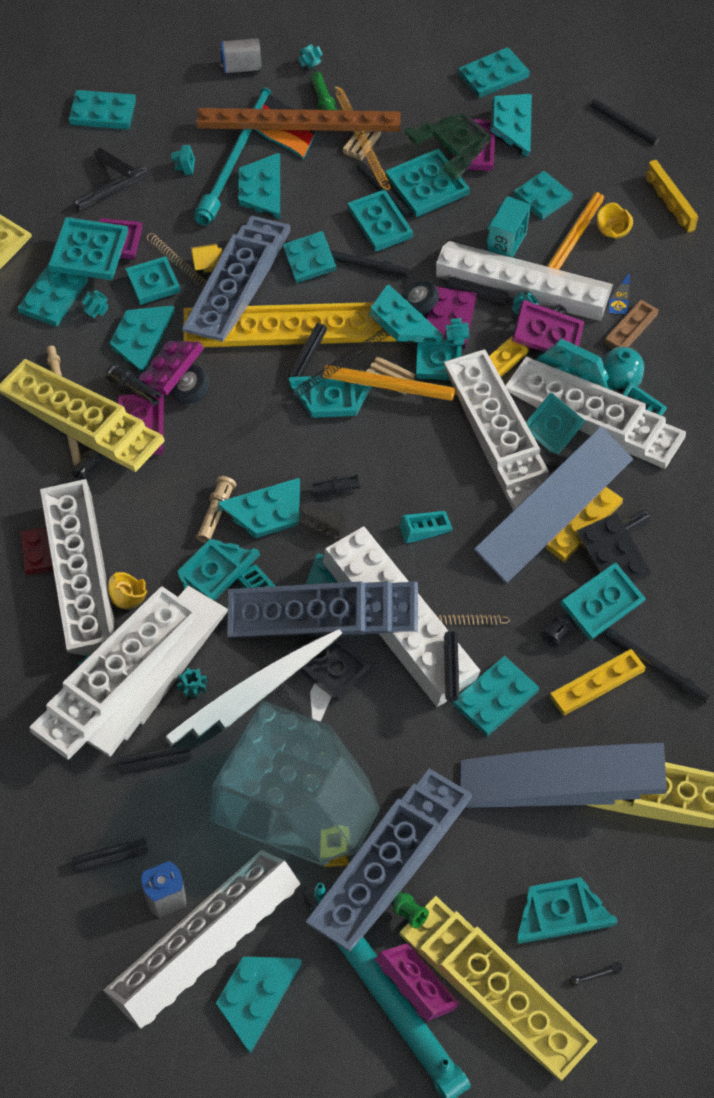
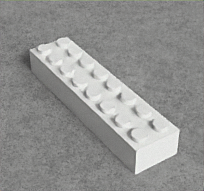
(421, 652)

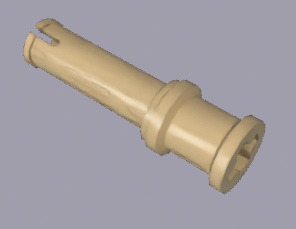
(222, 492)

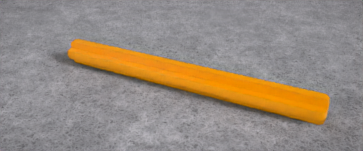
(576, 231)
(391, 383)

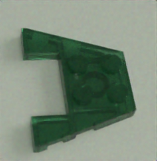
(459, 135)

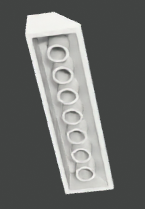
(550, 286)
(78, 566)
(202, 938)

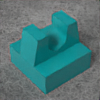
(184, 160)

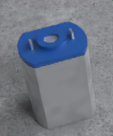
(240, 55)
(164, 889)

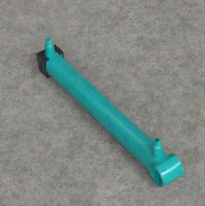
(446, 1076)

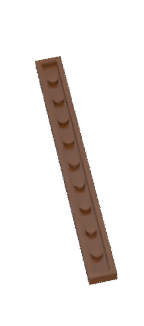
(299, 119)

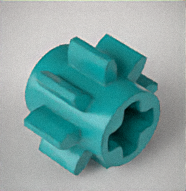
(310, 56)
(518, 299)
(94, 303)
(457, 331)
(192, 683)

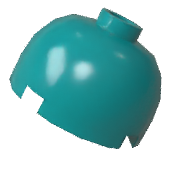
(623, 367)

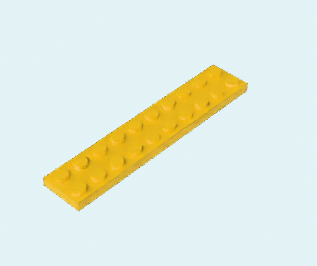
(295, 323)

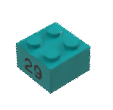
(508, 227)

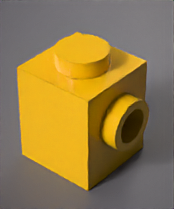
(206, 257)

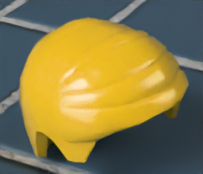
(614, 221)
(126, 590)

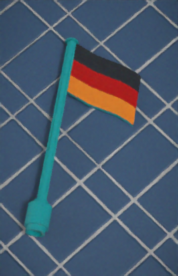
(294, 140)

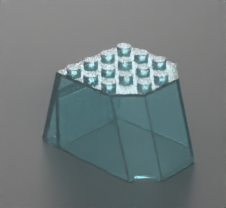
(294, 787)

